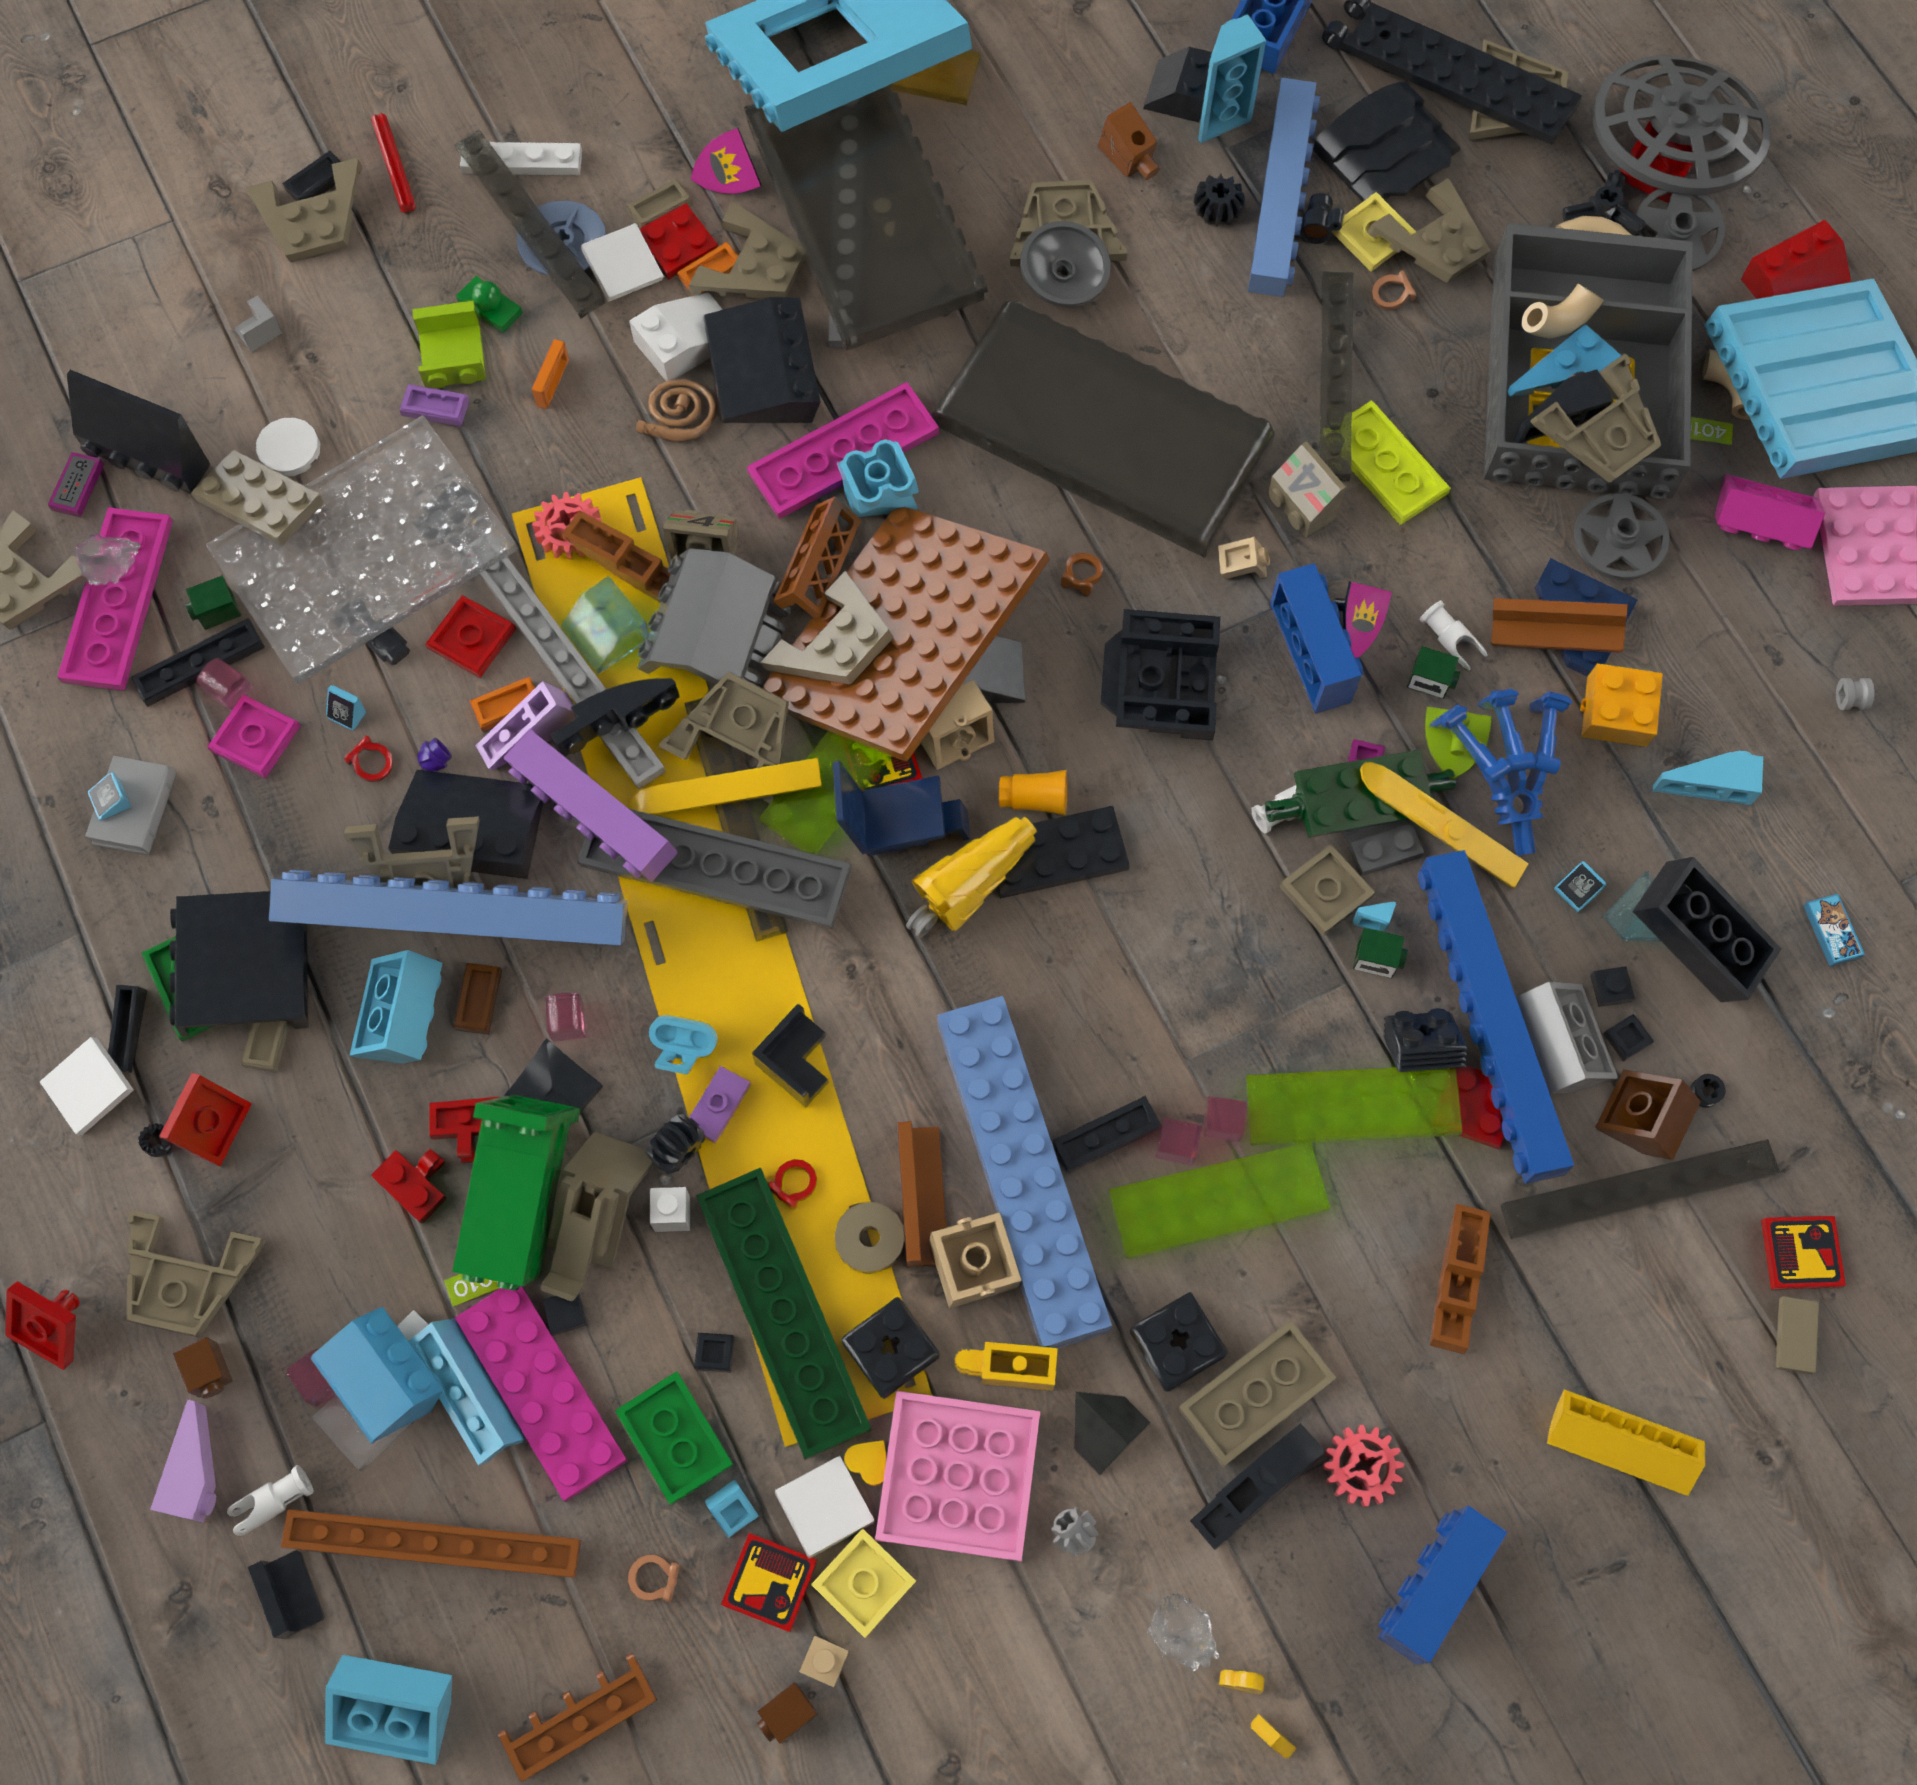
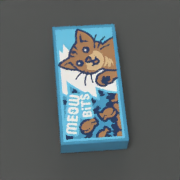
(1833, 930)

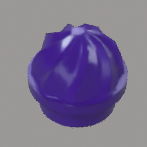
(433, 755)

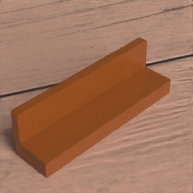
(1559, 625)
(921, 1190)

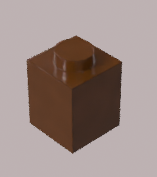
(203, 1368)
(786, 1714)

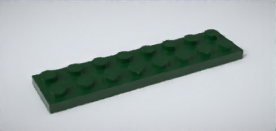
(783, 1314)

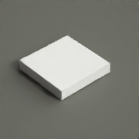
(622, 262)
(86, 1086)
(824, 1506)

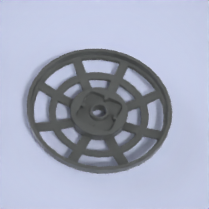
(1674, 125)

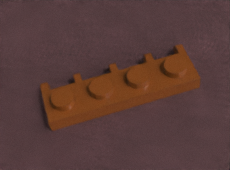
(579, 1722)

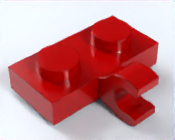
(456, 1120)
(411, 1184)

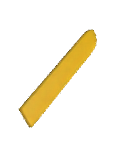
(728, 787)
(1443, 823)

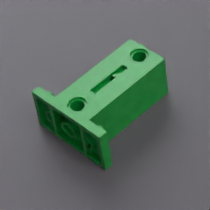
(512, 1189)

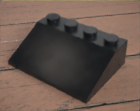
(762, 362)
(134, 434)
(506, 813)

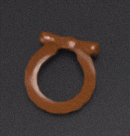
(1085, 586)

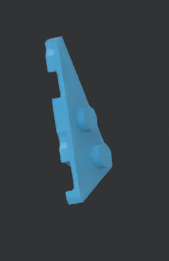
(1579, 352)

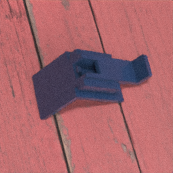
(896, 814)

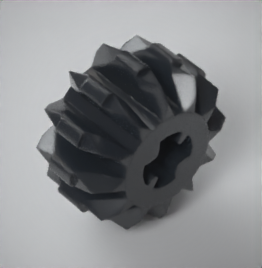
(1219, 199)
(675, 1143)

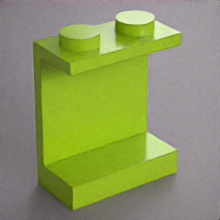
(450, 344)

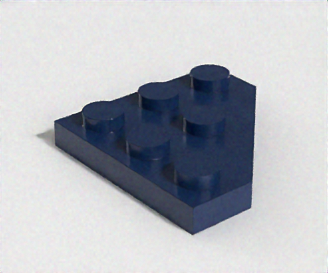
(1567, 584)

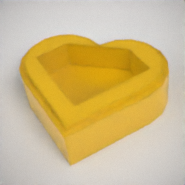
(868, 1460)
(1242, 1681)
(1272, 1737)

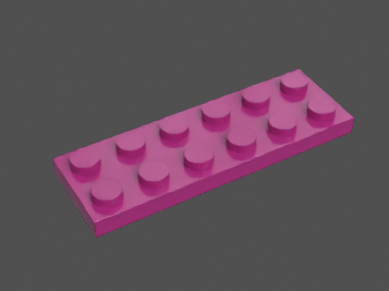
(809, 465)
(113, 614)
(541, 1391)

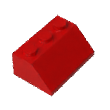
(1799, 264)

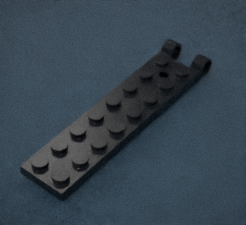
(1454, 70)

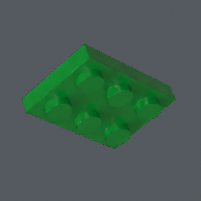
(674, 1438)

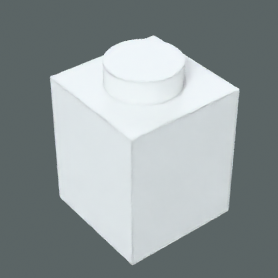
(670, 1209)

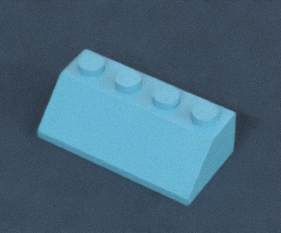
(1232, 78)

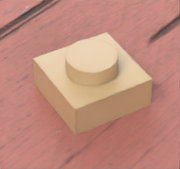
(824, 1661)

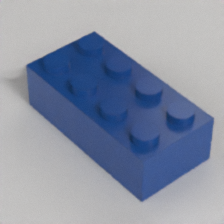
(1277, 23)
(1316, 637)
(1441, 1585)

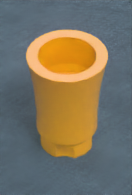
(1035, 792)

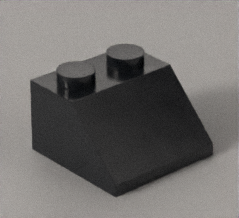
(1180, 84)

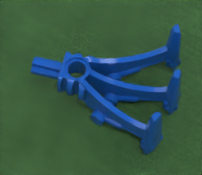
(1516, 759)

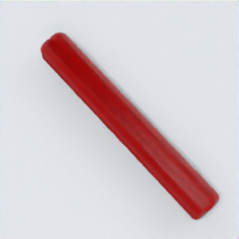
(393, 163)

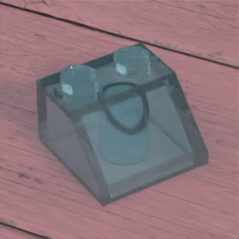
(605, 625)

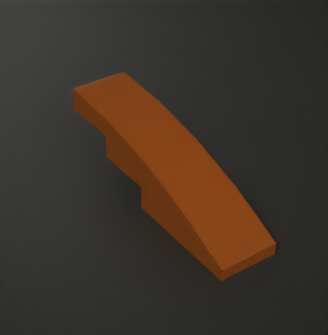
(617, 554)
(1460, 1279)

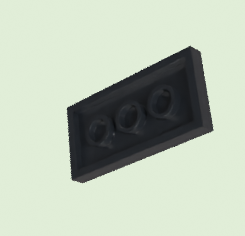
(1068, 852)

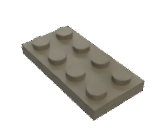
(257, 497)
(1256, 1393)

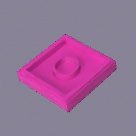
(253, 736)

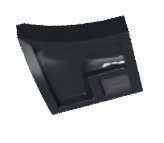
(555, 1079)

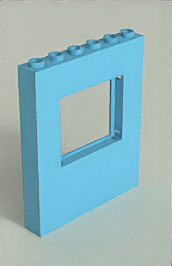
(900, 39)

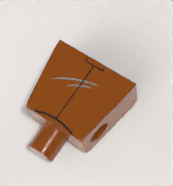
(1129, 142)

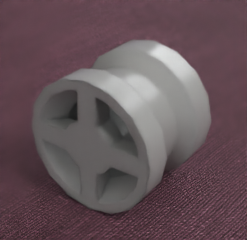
(1855, 694)

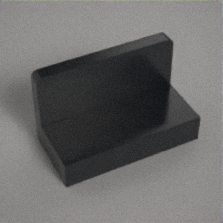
(286, 1594)

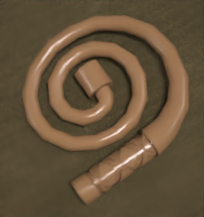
(681, 405)

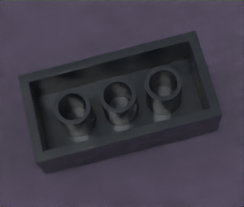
(1707, 930)

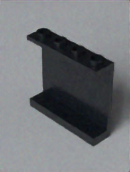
(236, 963)

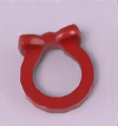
(365, 743)
(791, 1200)

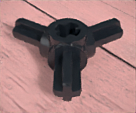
(1608, 204)

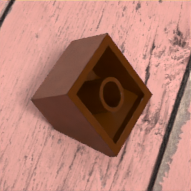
(1649, 1113)

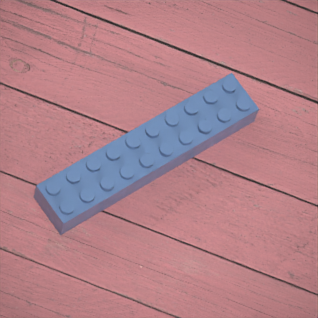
(447, 909)
(1023, 1174)

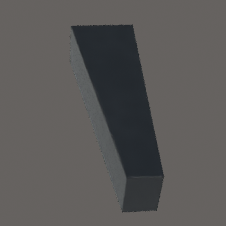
(126, 1025)

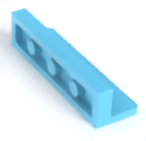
(467, 1390)

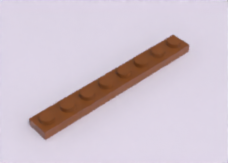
(431, 1543)

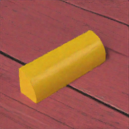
(1627, 1443)

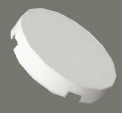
(288, 446)

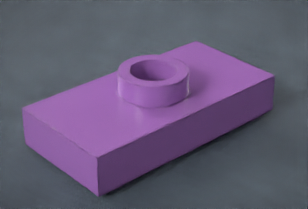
(435, 405)
(719, 1103)

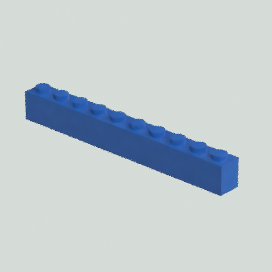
(1495, 1018)

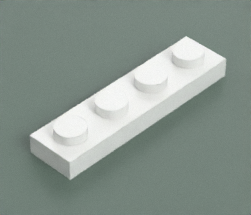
(537, 158)

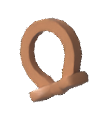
(1409, 292)
(666, 1592)

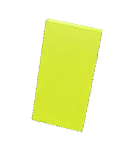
(1392, 465)

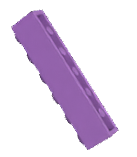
(590, 805)

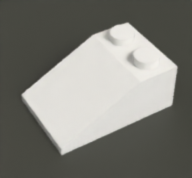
(674, 334)

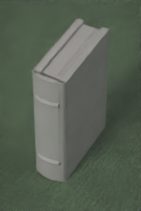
(148, 792)

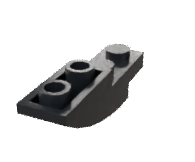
(624, 704)
(1257, 1486)

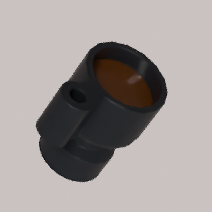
(1320, 219)

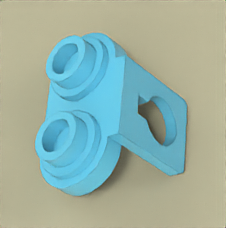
(681, 1040)

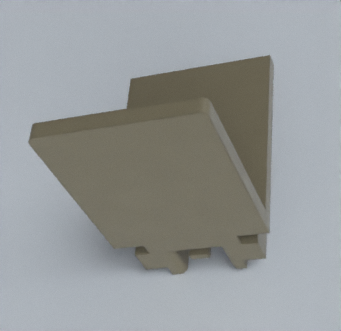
(591, 1210)

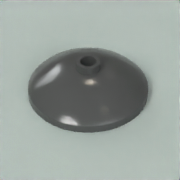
(1070, 250)

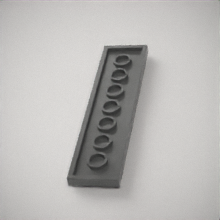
(739, 872)

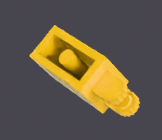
(1010, 1365)

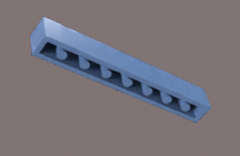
(1282, 188)

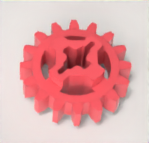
(556, 518)
(1369, 1480)

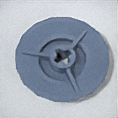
(573, 224)

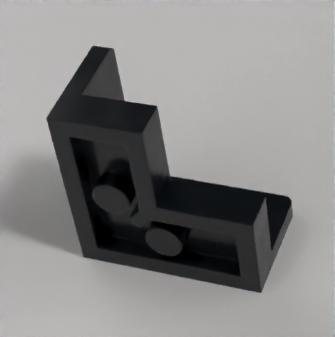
(784, 1056)

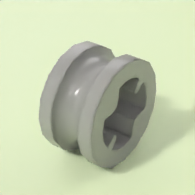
(922, 921)

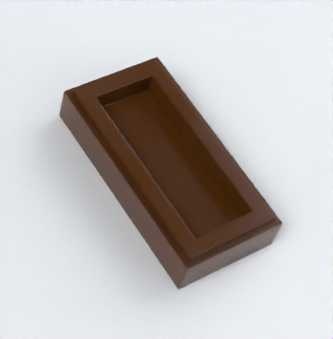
(477, 998)

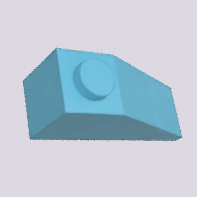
(1726, 778)

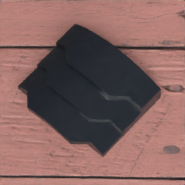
(1386, 143)
(1163, 673)

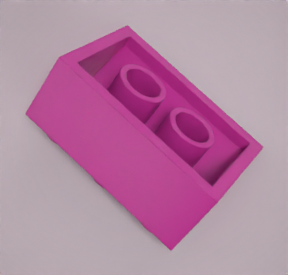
(1768, 512)

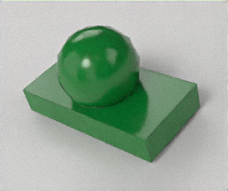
(490, 303)

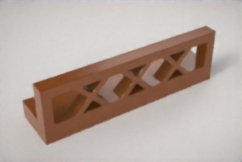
(812, 545)

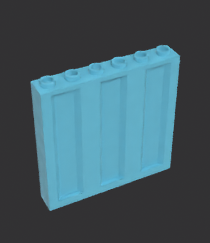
(1821, 375)

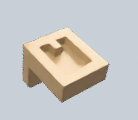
(1243, 558)

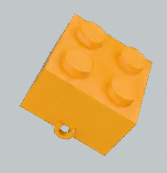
(1621, 705)

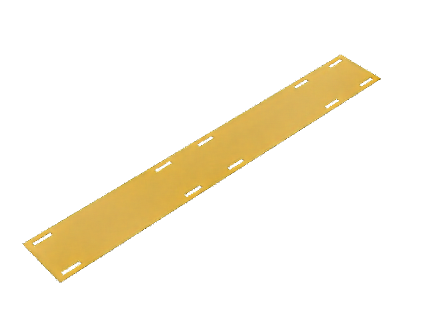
(730, 982)

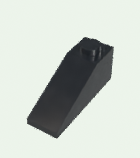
(1580, 398)

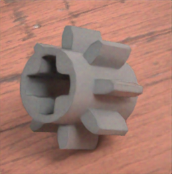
(1074, 1531)

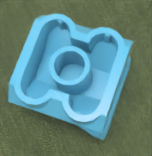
(878, 480)

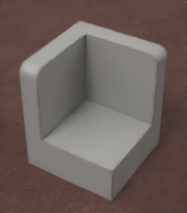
(260, 327)

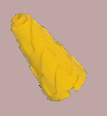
(963, 880)

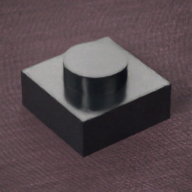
(1612, 986)

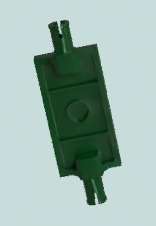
(1337, 799)

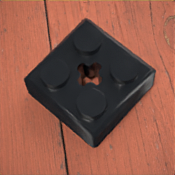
(1424, 1041)
(1185, 1319)
(884, 1370)

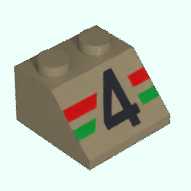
(1307, 490)
(700, 531)

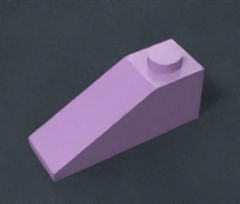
(541, 711)
(188, 1475)

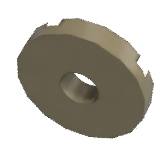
(864, 1217)

